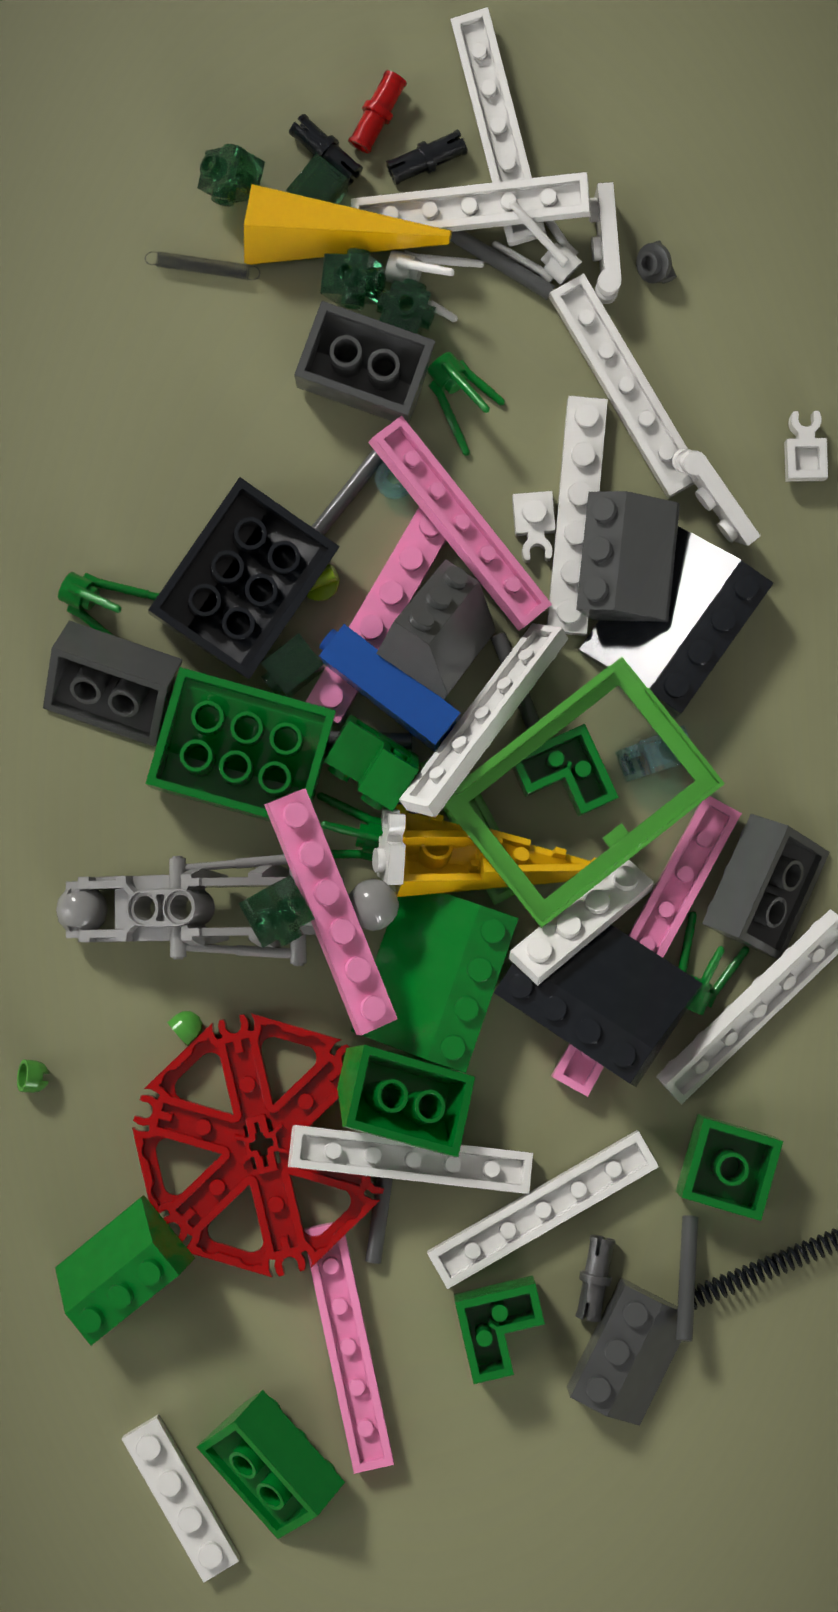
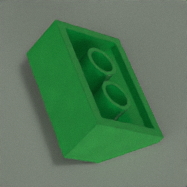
(404, 1099)
(120, 1269)
(271, 1465)

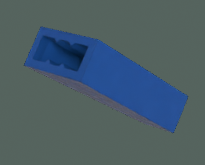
(389, 688)

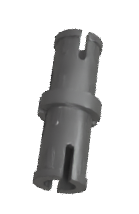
(595, 1278)

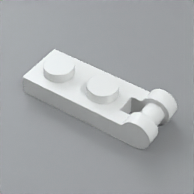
(605, 245)
(715, 495)

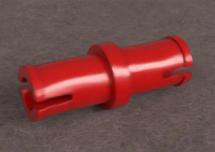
(377, 111)

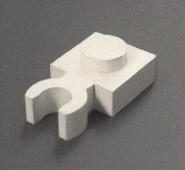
(806, 454)
(534, 518)
(389, 857)

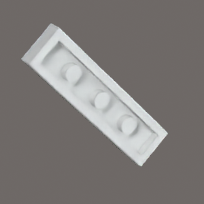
(580, 923)
(181, 1498)

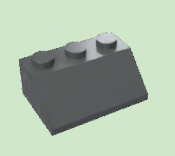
(364, 363)
(627, 557)
(440, 630)
(110, 682)
(766, 886)
(626, 1354)

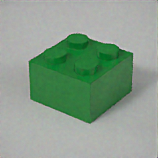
(729, 1167)

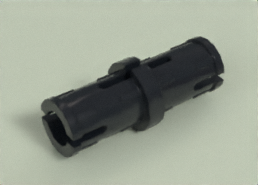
(325, 146)
(426, 157)

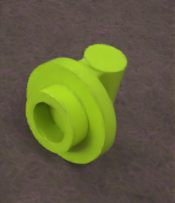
(326, 585)

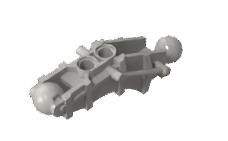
(85, 909)

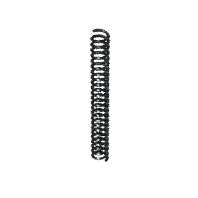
(713, 1287)

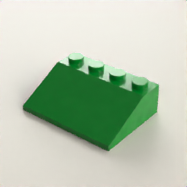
(238, 745)
(440, 975)

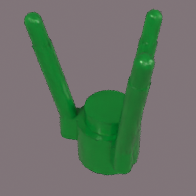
(452, 375)
(82, 593)
(366, 836)
(707, 993)

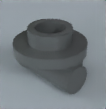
(655, 263)

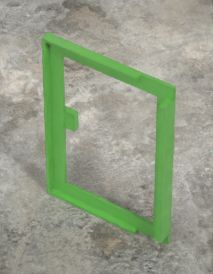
(620, 842)

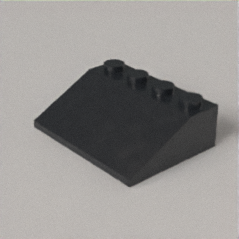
(243, 578)
(708, 608)
(608, 1001)

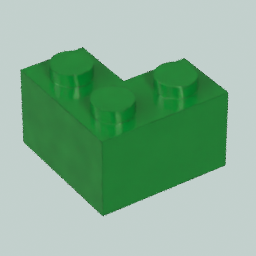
(374, 761)
(573, 761)
(488, 1315)

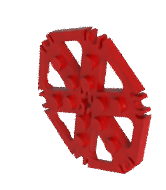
(226, 1135)

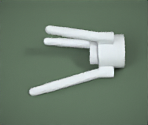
(559, 259)
(411, 265)

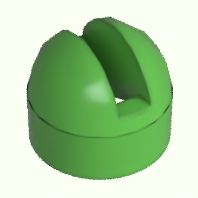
(186, 1026)
(31, 1076)

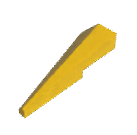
(298, 227)
(446, 860)

